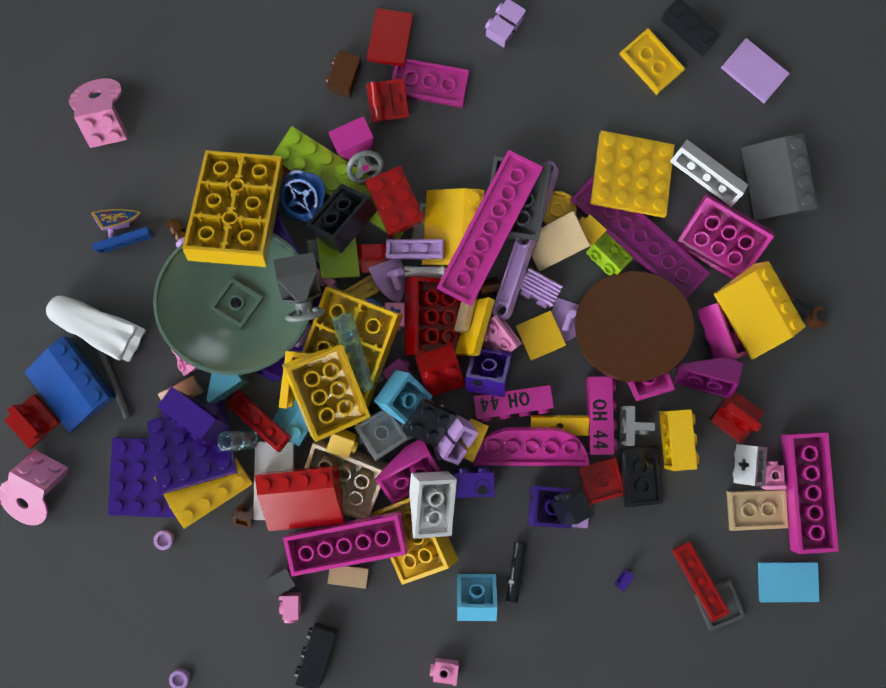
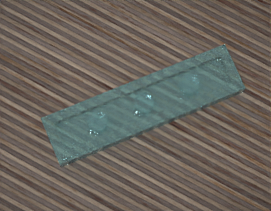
(349, 338)

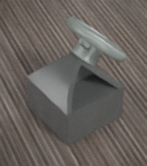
(298, 285)

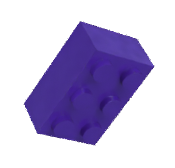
(192, 417)

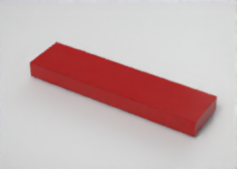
(258, 421)
(700, 581)

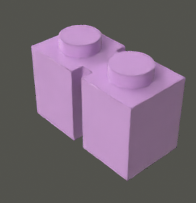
(508, 18)
(450, 446)

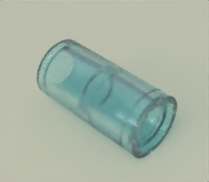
(238, 440)

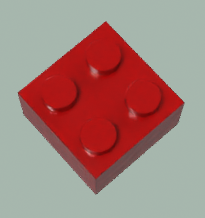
(440, 370)

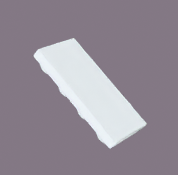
(269, 460)

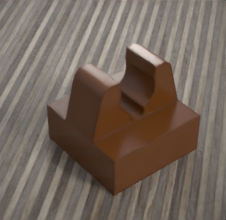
(490, 285)
(242, 518)

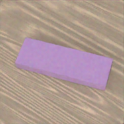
(414, 248)

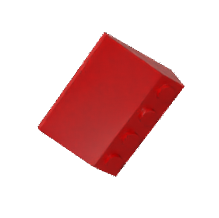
(428, 316)
(300, 497)

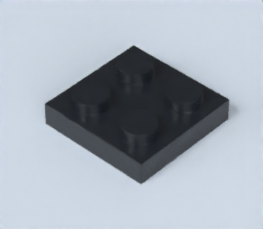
(429, 422)

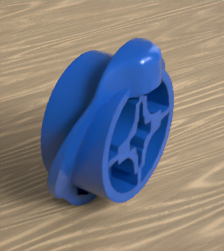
(290, 183)

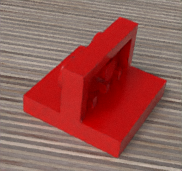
(737, 417)
(31, 421)

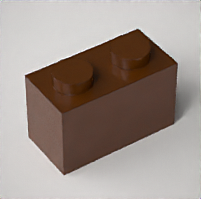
(343, 74)

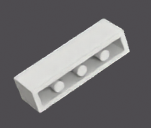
(709, 173)

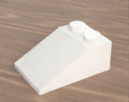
(432, 503)

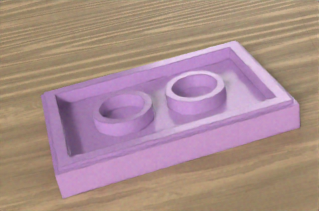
(755, 70)

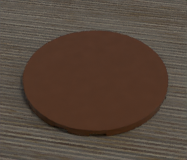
(634, 326)

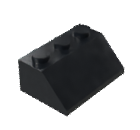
(342, 217)

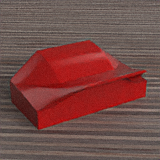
(370, 255)

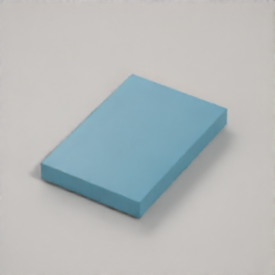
(788, 581)

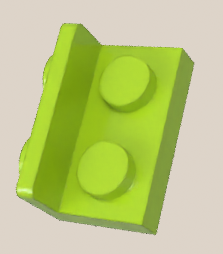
(609, 254)

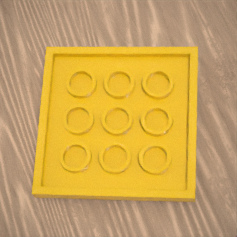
(632, 174)

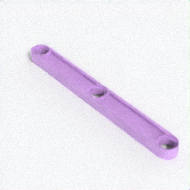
(519, 262)

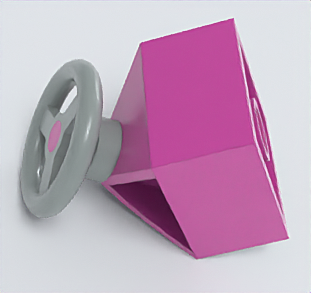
(355, 145)

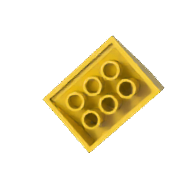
(448, 217)
(759, 309)
(326, 391)
(198, 500)
(425, 554)

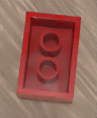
(394, 201)

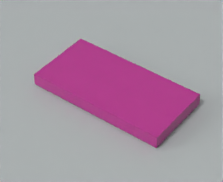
(433, 82)

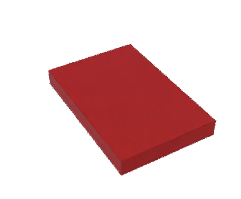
(390, 37)

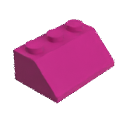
(720, 333)

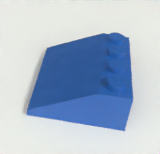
(69, 383)

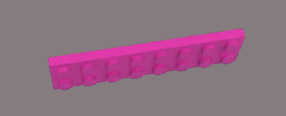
(489, 228)

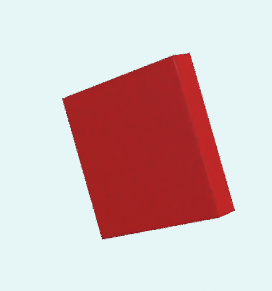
(602, 480)

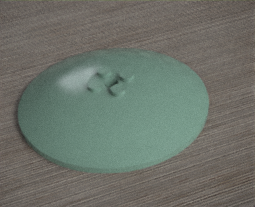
(206, 331)

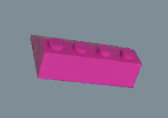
(724, 237)

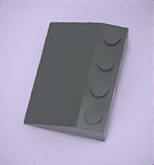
(779, 178)
(530, 218)

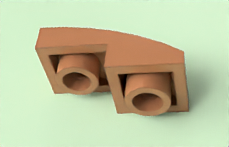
(188, 386)

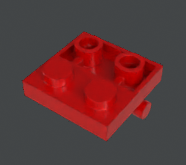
(387, 100)

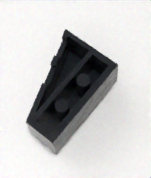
(573, 506)

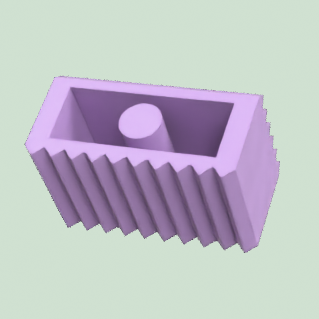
(539, 288)

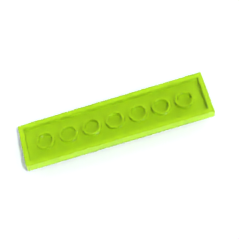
(307, 155)

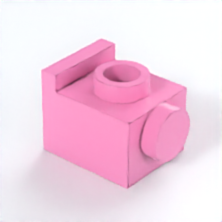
(778, 482)
(290, 606)
(448, 665)

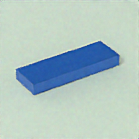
(122, 240)

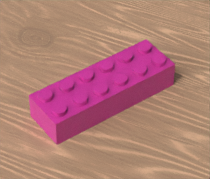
(809, 492)
(346, 543)

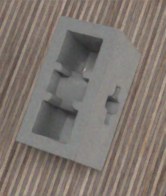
(756, 471)

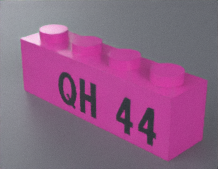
(514, 402)
(600, 412)

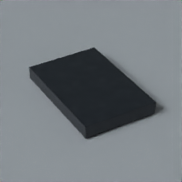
(641, 476)

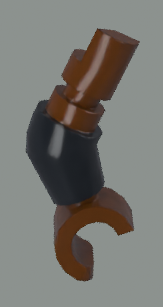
(804, 310)

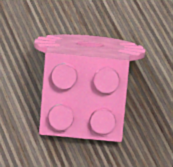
(97, 115)
(31, 481)

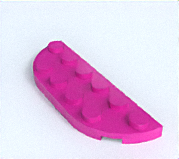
(531, 448)

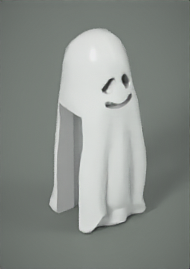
(101, 330)

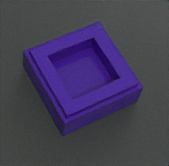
(624, 579)

